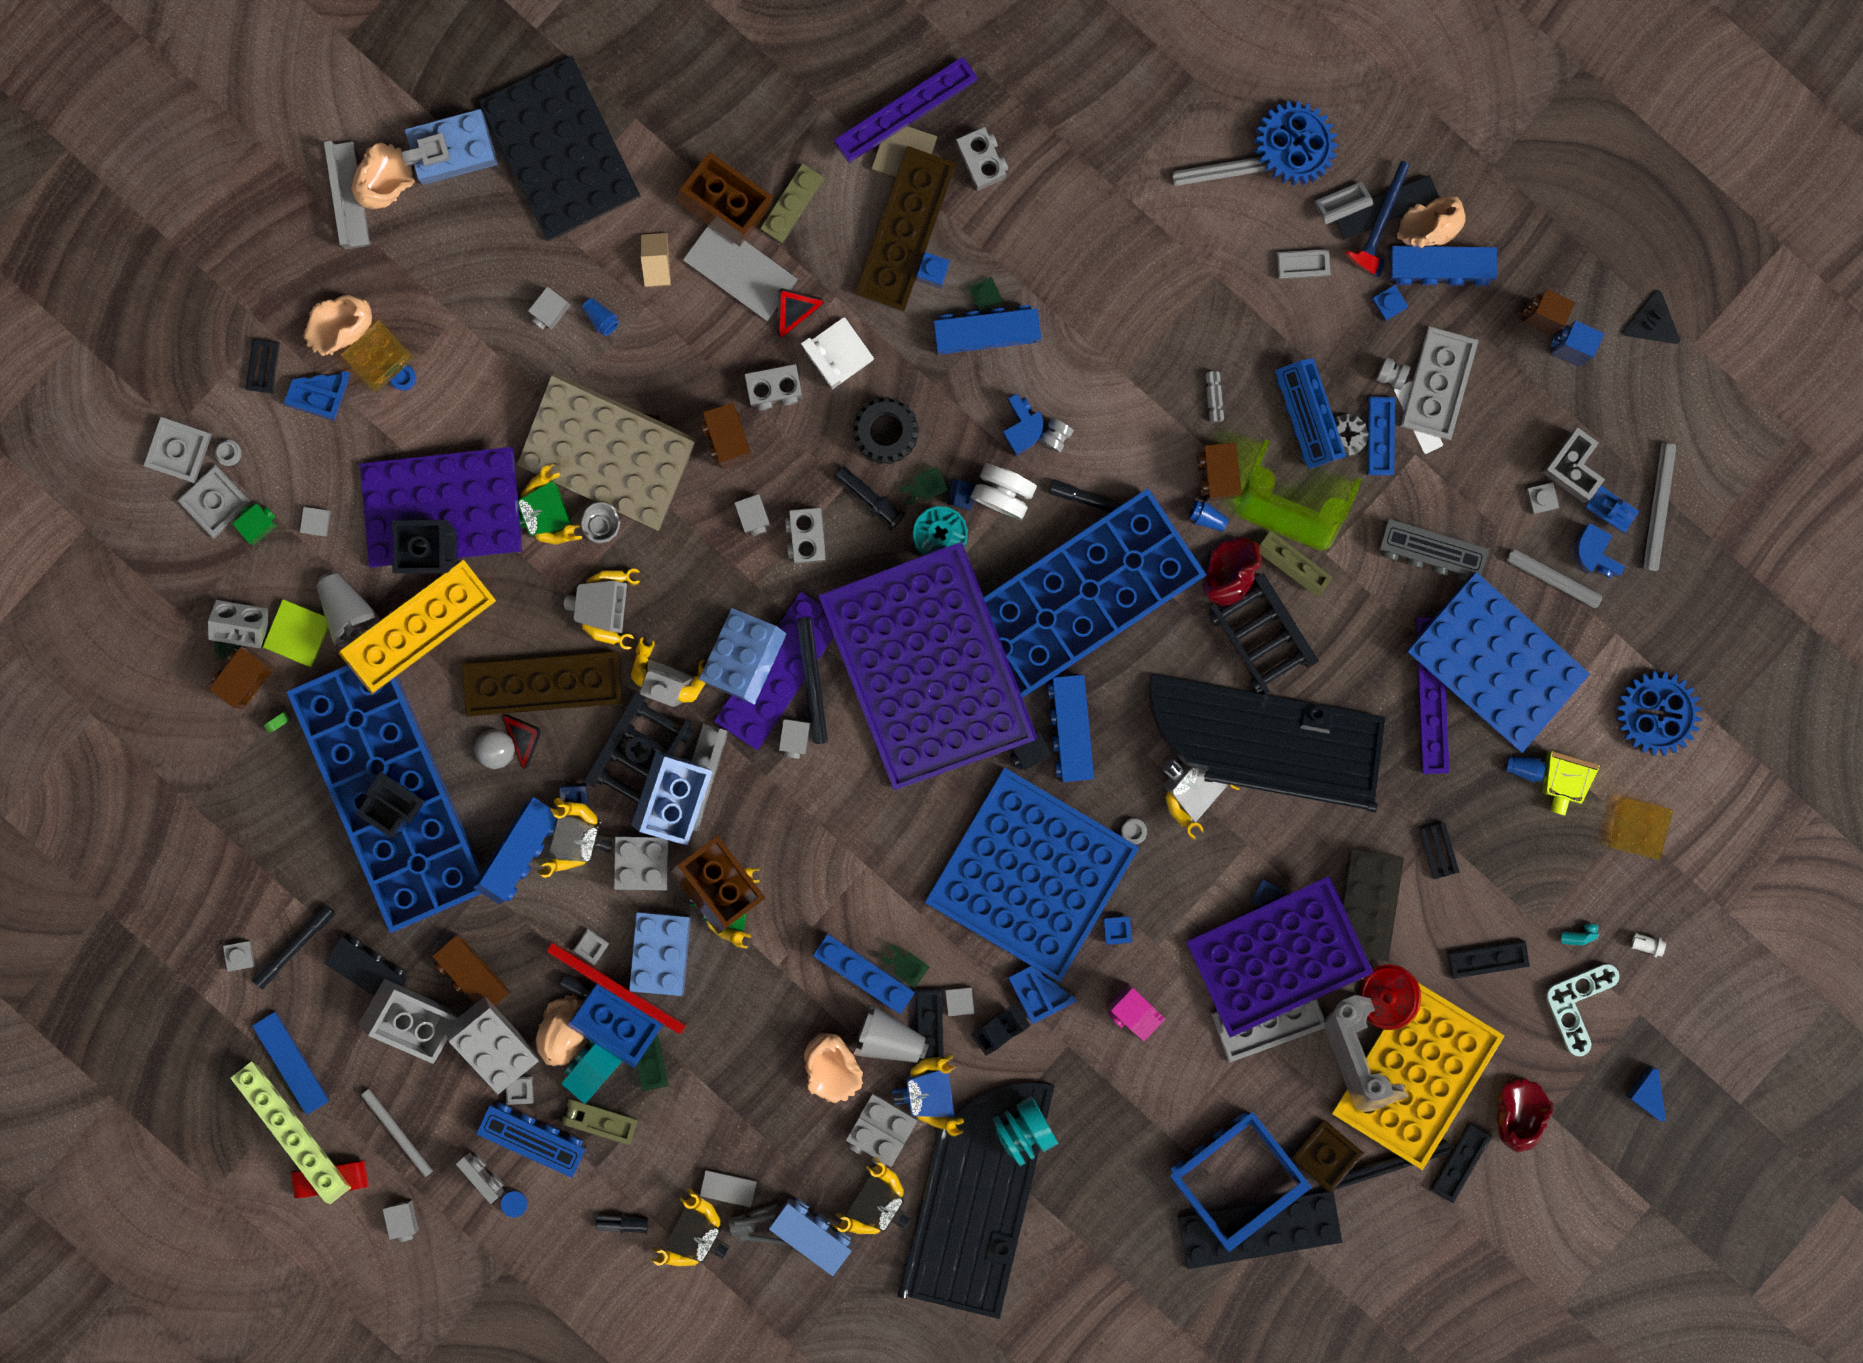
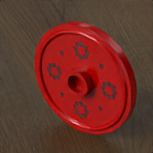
(1393, 995)

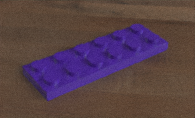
(755, 722)

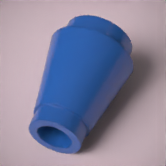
(600, 317)
(1207, 516)
(1527, 768)

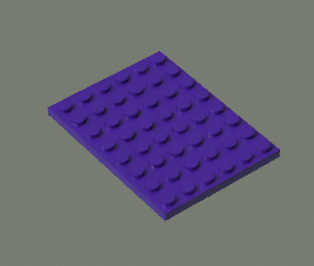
(928, 666)

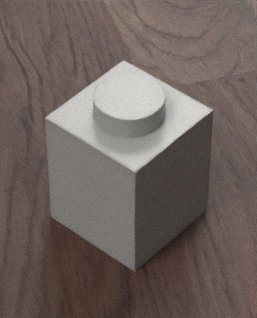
(548, 309)
(752, 515)
(794, 738)
(401, 1221)

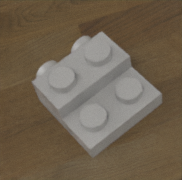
(881, 1130)

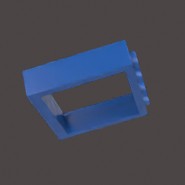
(1220, 1139)

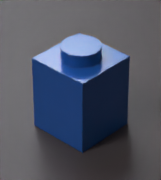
(933, 270)

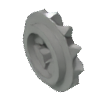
(1355, 425)

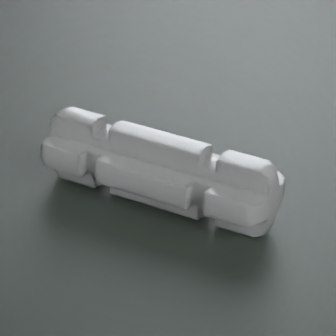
(1214, 396)

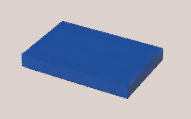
(615, 1025)

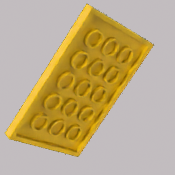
(1437, 1063)

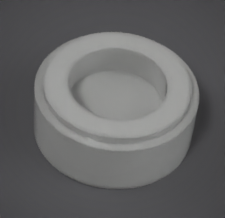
(1134, 831)

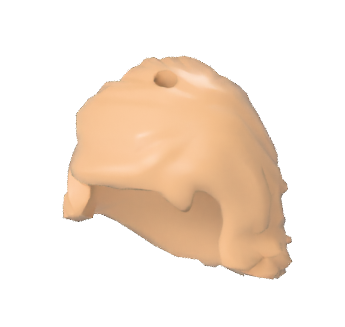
(381, 177)
(1425, 228)
(337, 323)
(555, 1040)
(831, 1068)

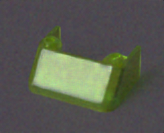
(1286, 517)

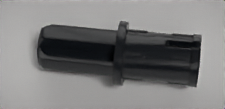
(622, 1224)

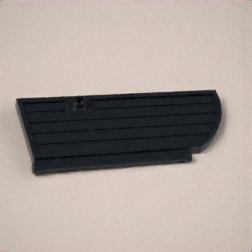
(1271, 741)
(973, 1208)

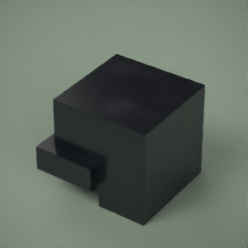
(389, 806)

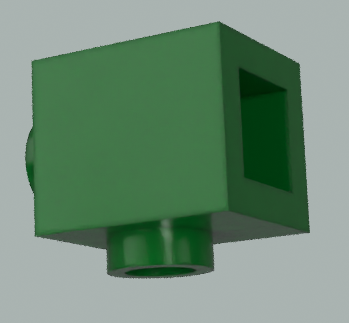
(255, 522)

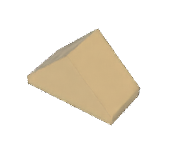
(655, 260)

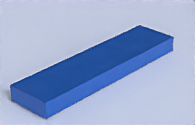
(291, 1063)

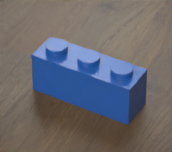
(1576, 343)

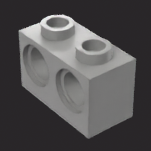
(976, 160)
(772, 379)
(813, 535)
(238, 624)

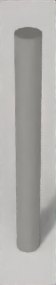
(397, 1133)

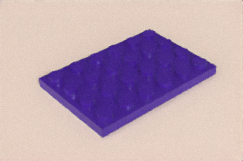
(466, 488)
(1280, 957)

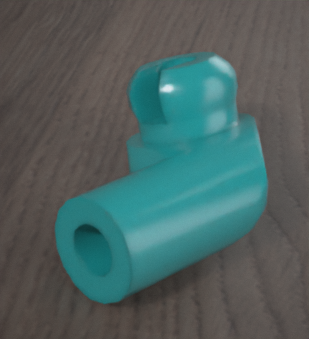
(1581, 938)

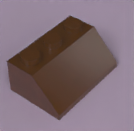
(717, 884)

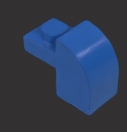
(1027, 431)
(1590, 549)

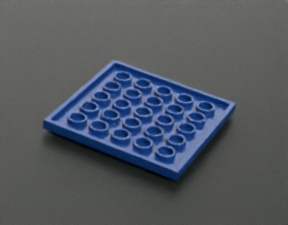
(1032, 875)

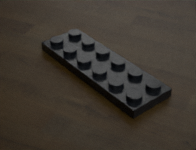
(1302, 1225)

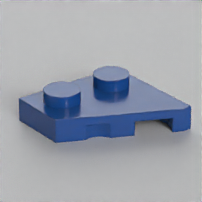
(318, 395)
(1038, 994)

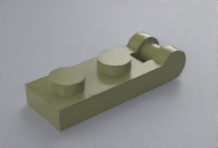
(600, 1121)

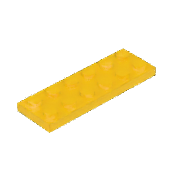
(417, 627)

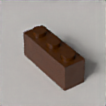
(1547, 312)
(469, 972)

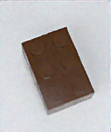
(724, 199)
(728, 436)

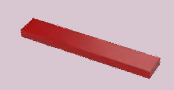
(616, 987)

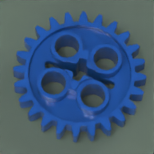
(1279, 157)
(1655, 736)

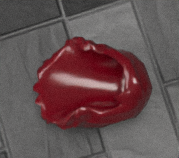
(1231, 570)
(1522, 1114)

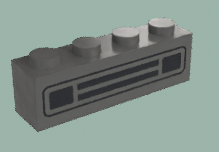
(1431, 549)

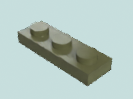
(792, 203)
(1294, 564)

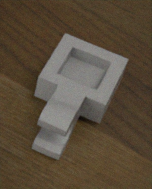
(431, 151)

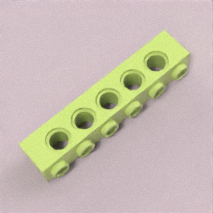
(291, 1133)

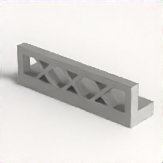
(349, 215)
(708, 753)

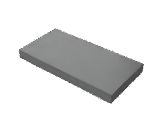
(740, 271)
(1439, 383)
(1274, 1032)

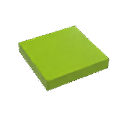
(297, 633)

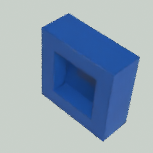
(1390, 303)
(1117, 930)

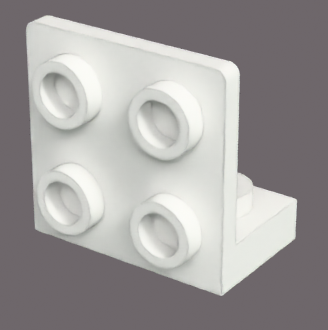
(837, 353)

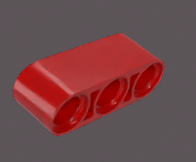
(353, 1172)

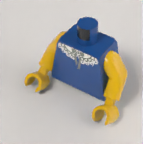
(931, 1094)

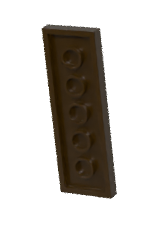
(905, 228)
(542, 684)

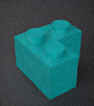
(590, 1071)

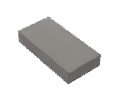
(1343, 202)
(1303, 264)
(728, 1188)

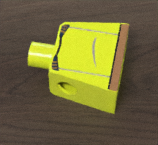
(1567, 780)

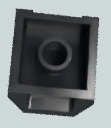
(423, 546)

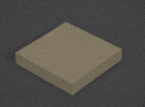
(893, 149)

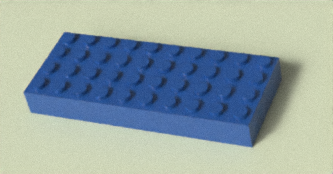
(1090, 590)
(354, 741)

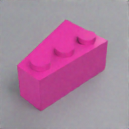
(1135, 1012)

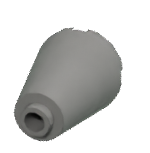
(344, 609)
(889, 1039)

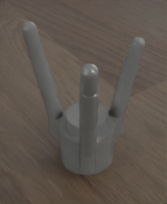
(744, 1224)

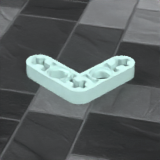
(1568, 1004)

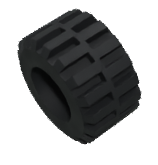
(885, 407)

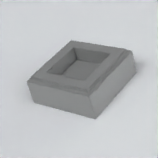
(315, 521)
(591, 946)
(959, 1001)
(520, 1091)

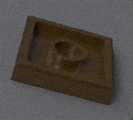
(1327, 1156)

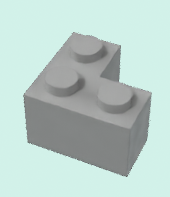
(1568, 466)

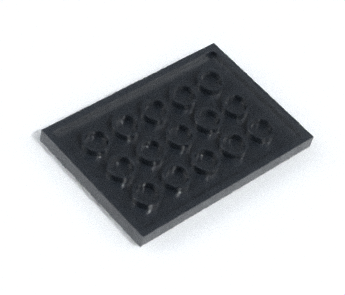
(560, 148)

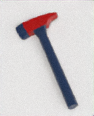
(1366, 257)

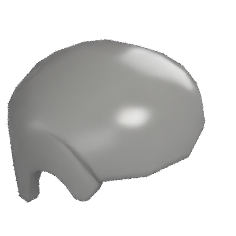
(600, 522)
(494, 749)

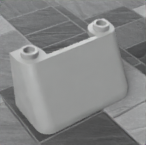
(1366, 1090)

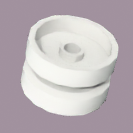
(1005, 488)

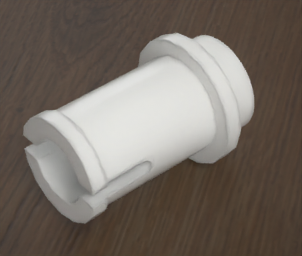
(1648, 945)

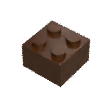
(1220, 472)
(241, 677)

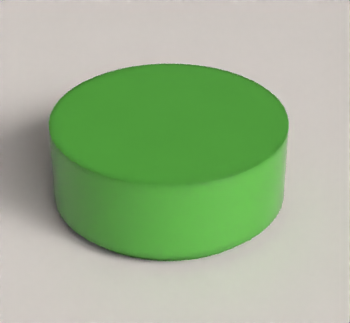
(276, 722)

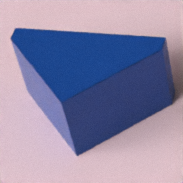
(1648, 1094)

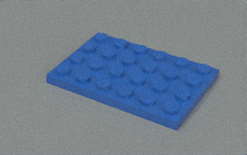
(1497, 662)

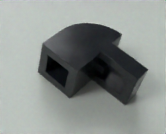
(1000, 1029)

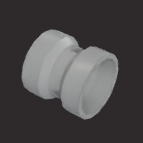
(1393, 373)
(1056, 435)

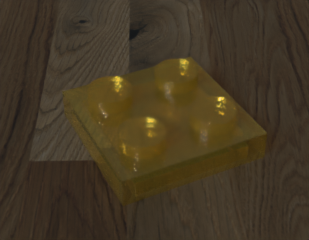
(377, 356)
(1640, 828)

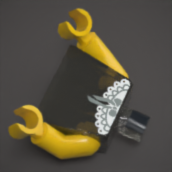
(574, 838)
(876, 1204)
(693, 1235)

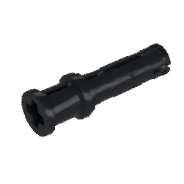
(879, 505)

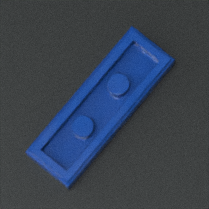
(1381, 436)

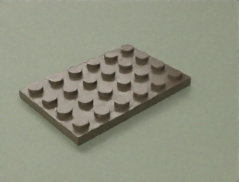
(607, 451)

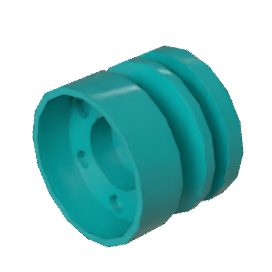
(940, 518)
(1025, 1131)

